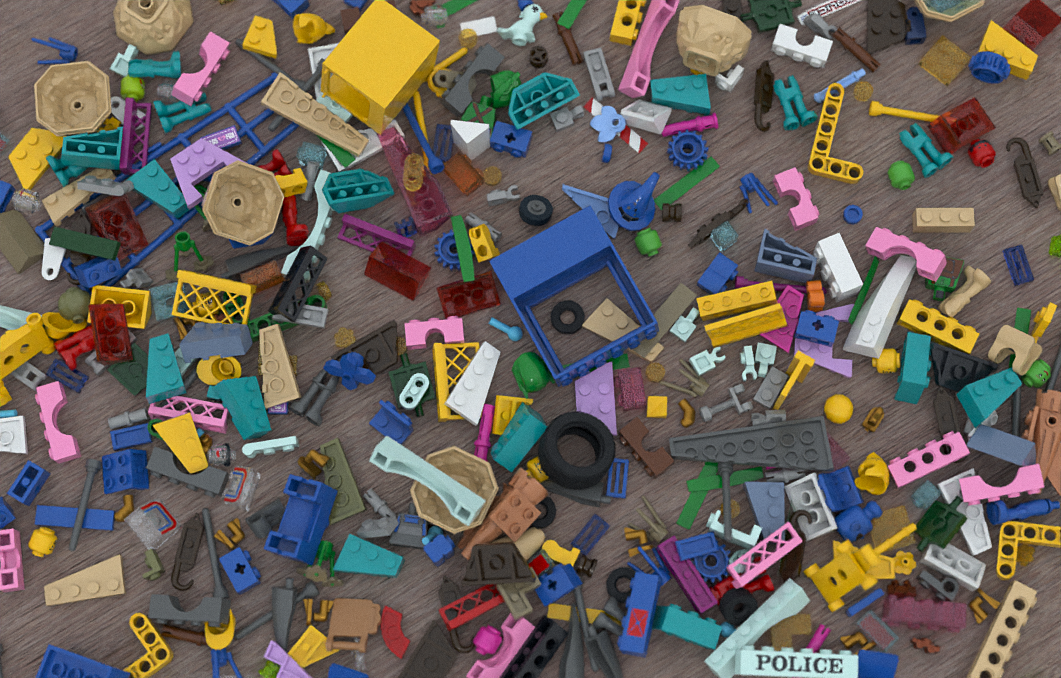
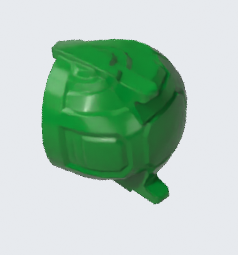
(502, 86)
(531, 373)

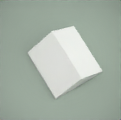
(646, 116)

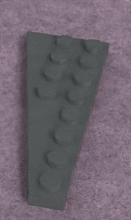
(781, 445)

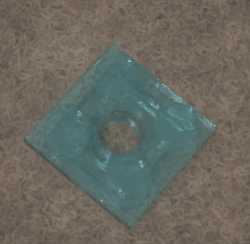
(160, 295)

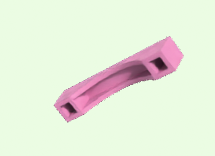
(637, 73)

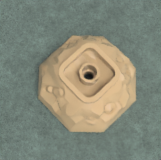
(153, 27)
(711, 39)
(66, 89)
(257, 202)
(465, 469)

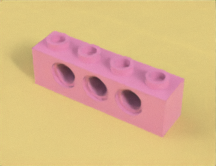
(902, 477)

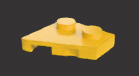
(261, 37)
(1042, 320)
(505, 410)
(310, 648)

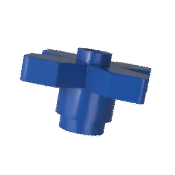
(350, 370)

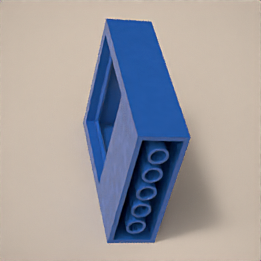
(558, 261)

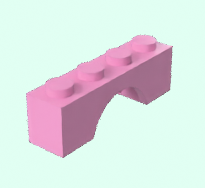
(189, 86)
(886, 244)
(51, 399)
(1027, 479)
(514, 636)

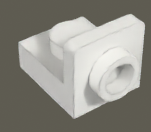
(731, 79)

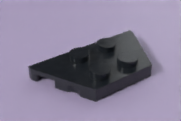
(957, 369)

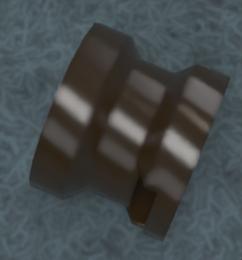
(540, 53)
(587, 566)

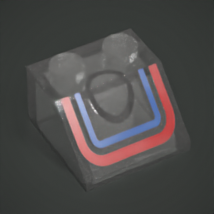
(241, 487)
(153, 523)

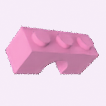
(791, 183)
(418, 332)
(11, 561)

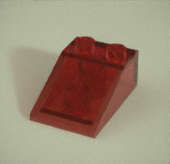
(1033, 24)
(969, 126)
(116, 220)

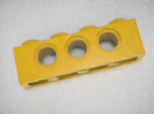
(626, 34)
(737, 301)
(909, 320)

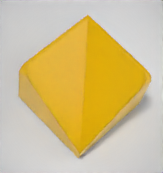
(656, 407)

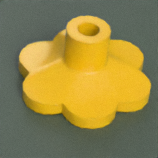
(900, 566)

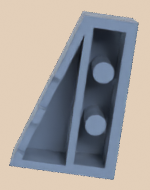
(783, 260)
(215, 339)
(767, 506)

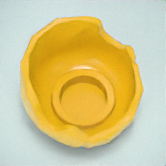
(838, 408)

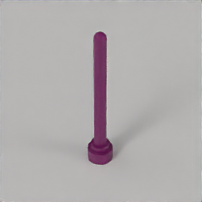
(741, 282)

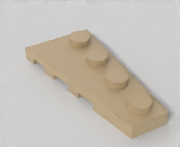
(68, 198)
(613, 323)
(278, 375)
(94, 582)

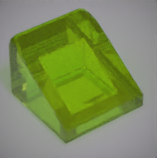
(1055, 246)

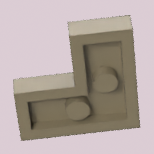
(515, 598)

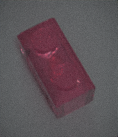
(631, 389)

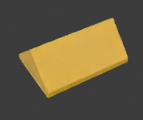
(136, 303)

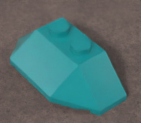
(539, 98)
(355, 190)

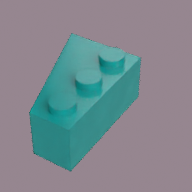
(158, 188)
(914, 368)
(987, 394)
(245, 405)
(518, 437)
(367, 559)

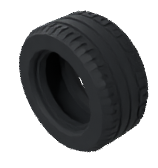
(594, 432)

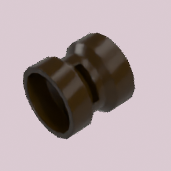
(671, 212)

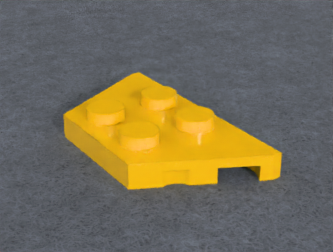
(30, 155)

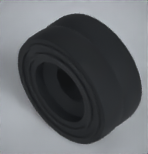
(732, 598)

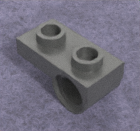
(266, 518)
(928, 581)

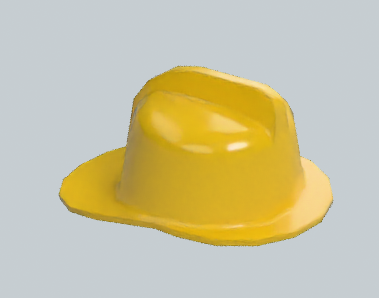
(58, 327)
(218, 369)
(220, 636)

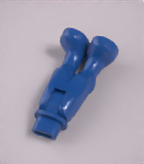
(998, 512)

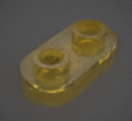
(413, 170)

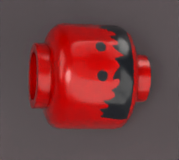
(981, 153)

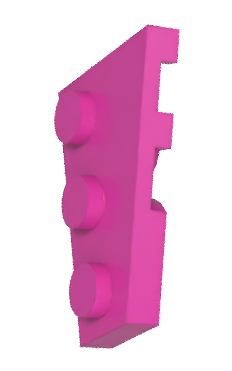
(791, 302)

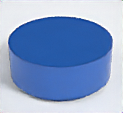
(606, 154)
(852, 214)

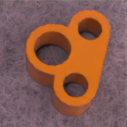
(815, 296)

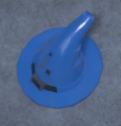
(633, 204)

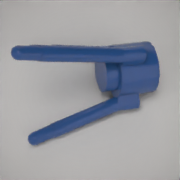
(67, 52)
(751, 184)
(663, 573)
(220, 659)

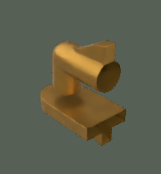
(182, 332)
(873, 419)
(307, 464)
(234, 527)
(641, 534)
(978, 611)
(322, 616)
(858, 637)

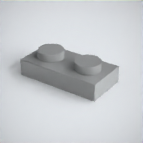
(770, 388)
(377, 527)

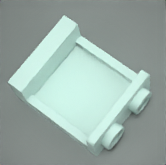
(738, 538)

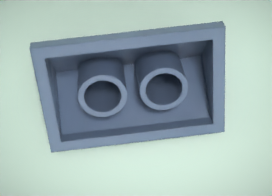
(1003, 445)

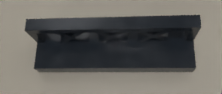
(292, 281)

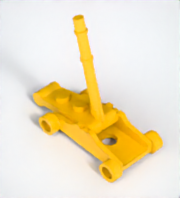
(11, 342)
(851, 568)

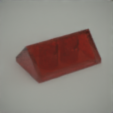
(396, 270)
(468, 297)
(110, 333)

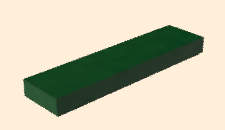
(84, 243)

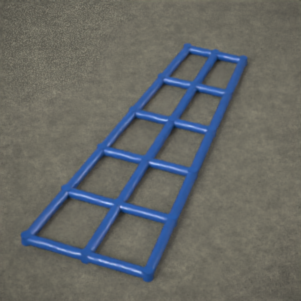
(246, 129)

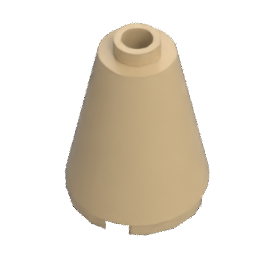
(527, 543)

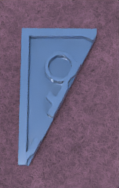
(599, 205)

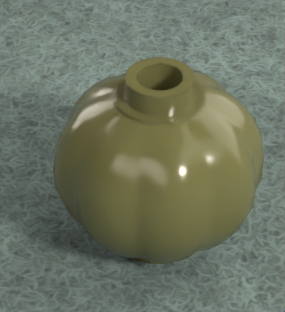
(74, 304)

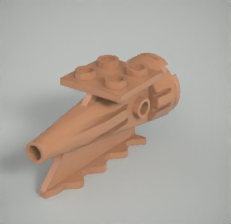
(1046, 436)
(508, 513)

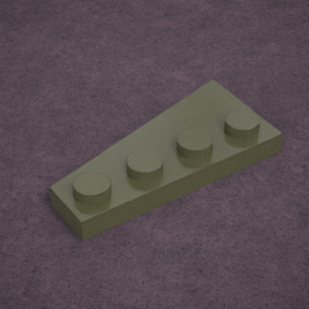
(341, 478)

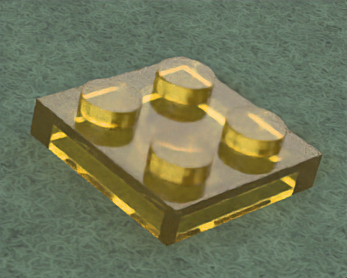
(944, 60)
(889, 524)

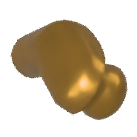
(689, 413)
(206, 442)
(126, 510)

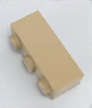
(943, 220)

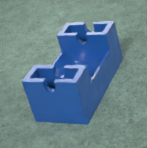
(303, 520)
(67, 664)

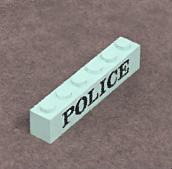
(796, 664)

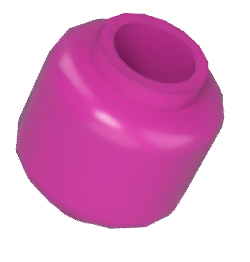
(487, 640)

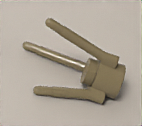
(698, 384)
(657, 531)

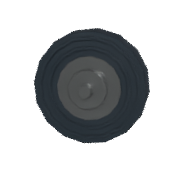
(535, 210)

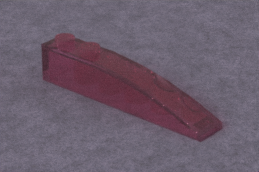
(428, 203)

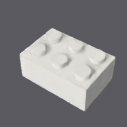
(837, 268)

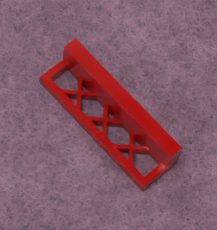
(473, 613)

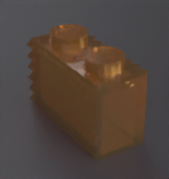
(463, 173)
(264, 276)

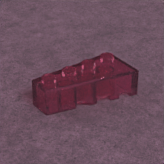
(924, 613)

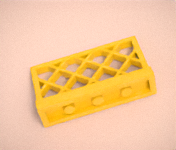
(211, 283)
(746, 325)
(797, 371)
(442, 378)

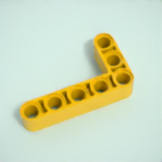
(826, 139)
(1019, 537)
(153, 649)

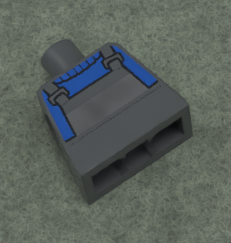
(410, 530)

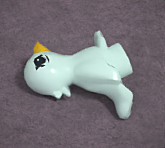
(521, 31)

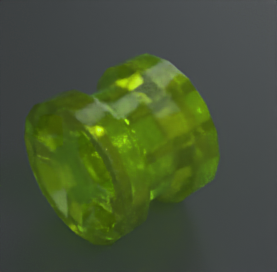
(270, 670)

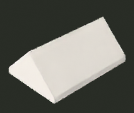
(471, 137)
(808, 496)
(954, 564)

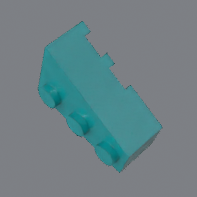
(682, 93)
(94, 149)
(163, 371)
(687, 626)

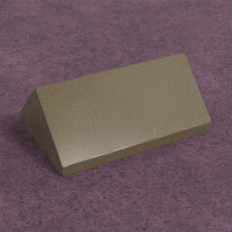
(19, 241)

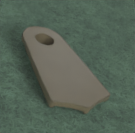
(450, 76)

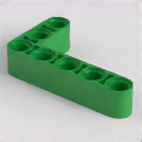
(254, 325)

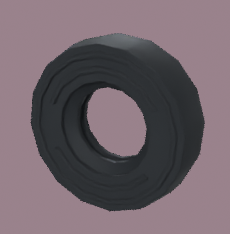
(567, 305)
(550, 514)
(611, 583)

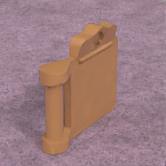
(353, 619)

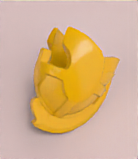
(310, 28)
(873, 475)

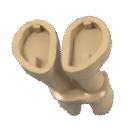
(975, 282)

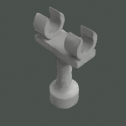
(706, 413)

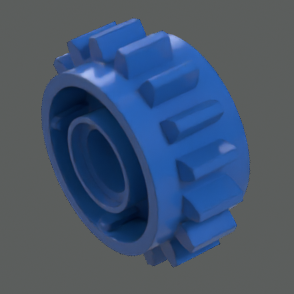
(989, 67)
(691, 141)
(445, 245)
(716, 571)

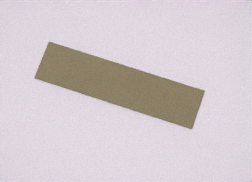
(667, 315)

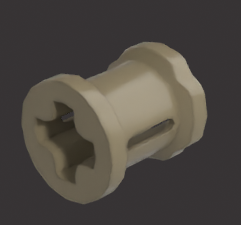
(1050, 143)

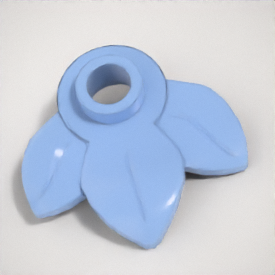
(605, 124)

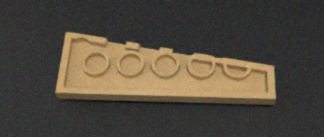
(300, 107)

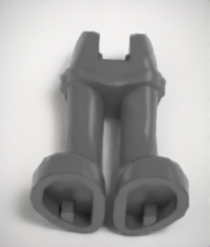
(313, 414)
(603, 621)

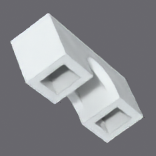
(786, 44)

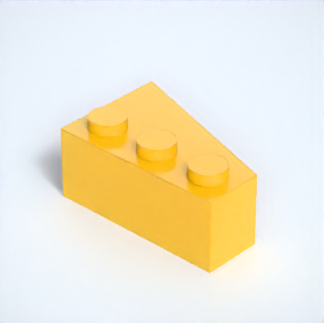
(1001, 42)

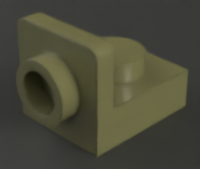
(153, 561)

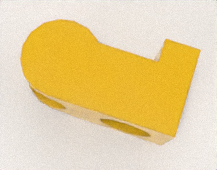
(293, 183)
(482, 243)
(560, 554)

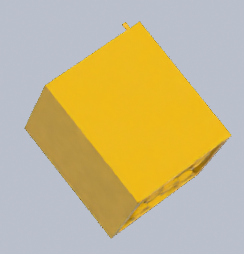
(379, 65)

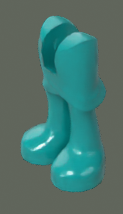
(150, 68)
(794, 94)
(190, 114)
(922, 140)

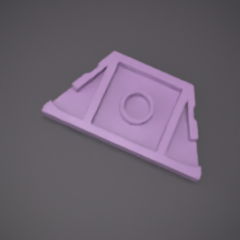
(596, 395)

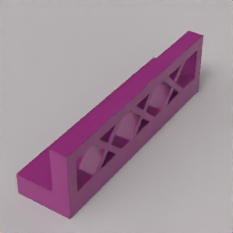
(129, 135)
(376, 232)
(686, 577)

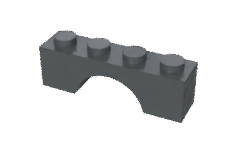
(485, 62)
(165, 464)
(168, 608)

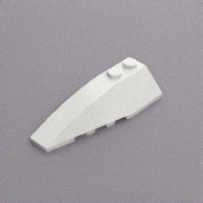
(880, 311)

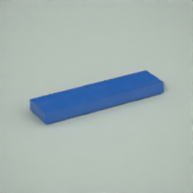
(66, 517)

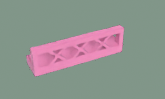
(202, 421)
(766, 561)

